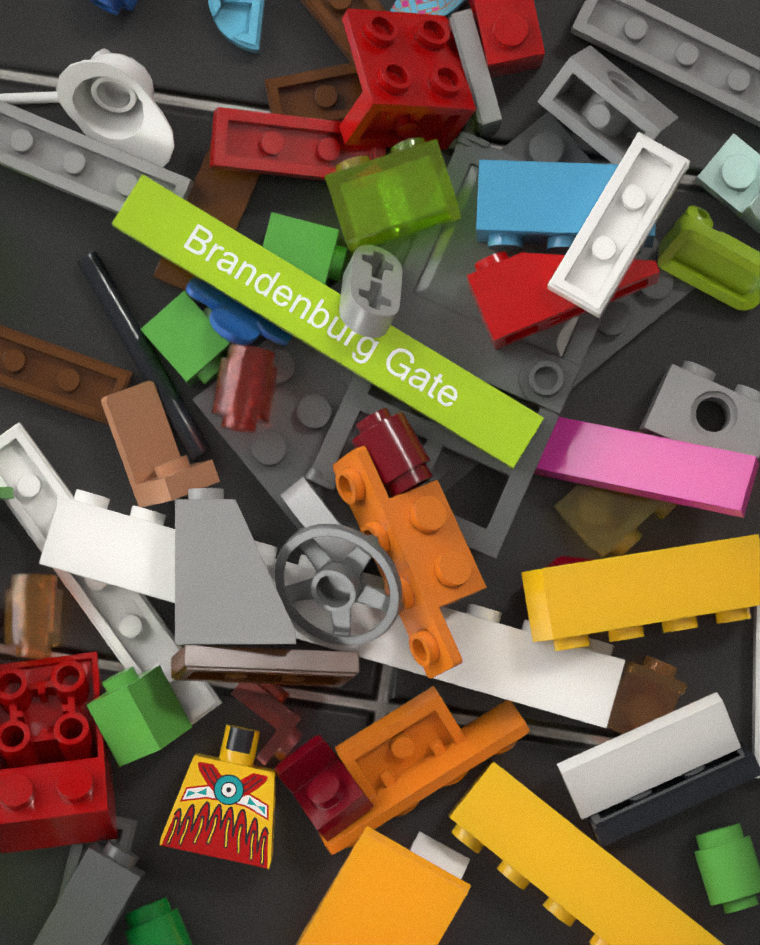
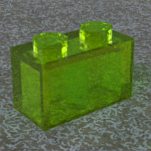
(392, 194)

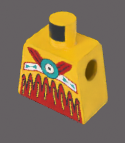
(226, 804)

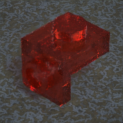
(269, 704)

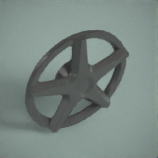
(339, 583)

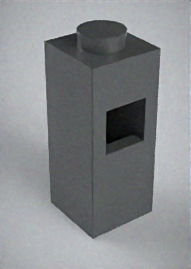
(93, 897)

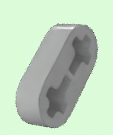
(362, 290)
(311, 511)

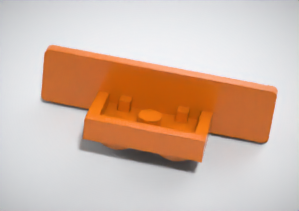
(424, 546)
(417, 754)

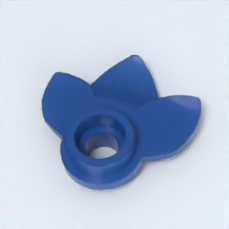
(232, 319)

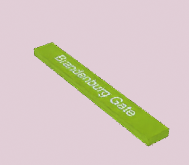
(313, 316)

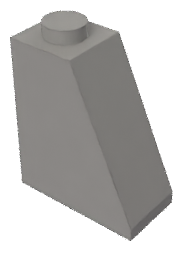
(222, 578)

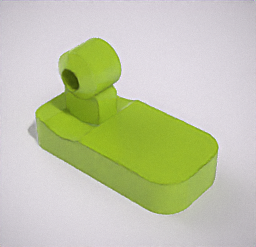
(711, 260)

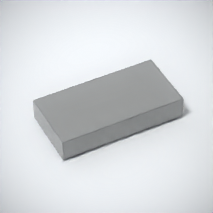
(487, 114)

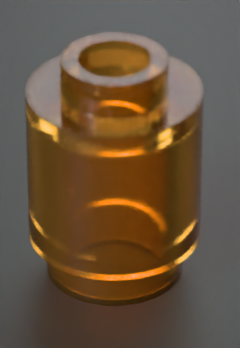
(33, 615)

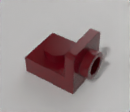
(323, 787)

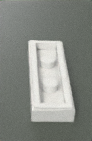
(618, 225)
(649, 755)

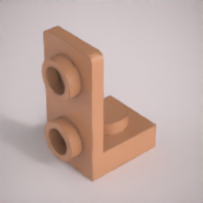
(149, 448)

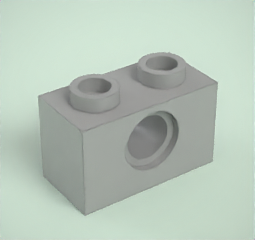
(604, 105)
(675, 406)

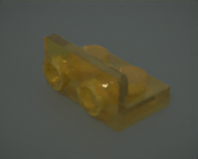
(608, 518)

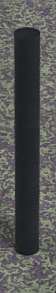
(143, 354)

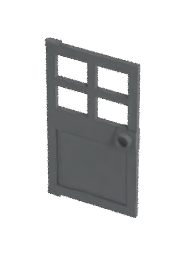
(444, 317)

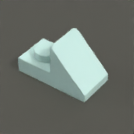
(735, 180)

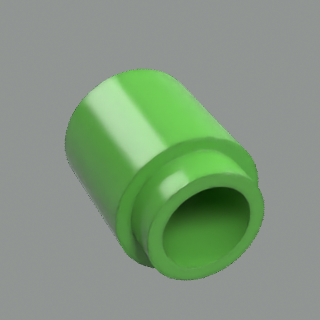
(728, 868)

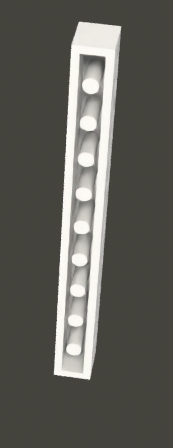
(497, 658)

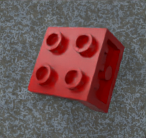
(407, 79)

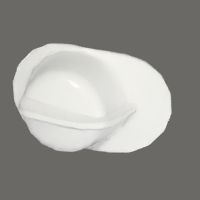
(116, 105)

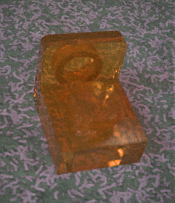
(645, 694)

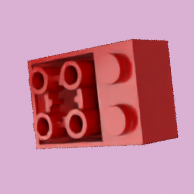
(53, 755)

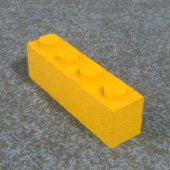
(642, 590)

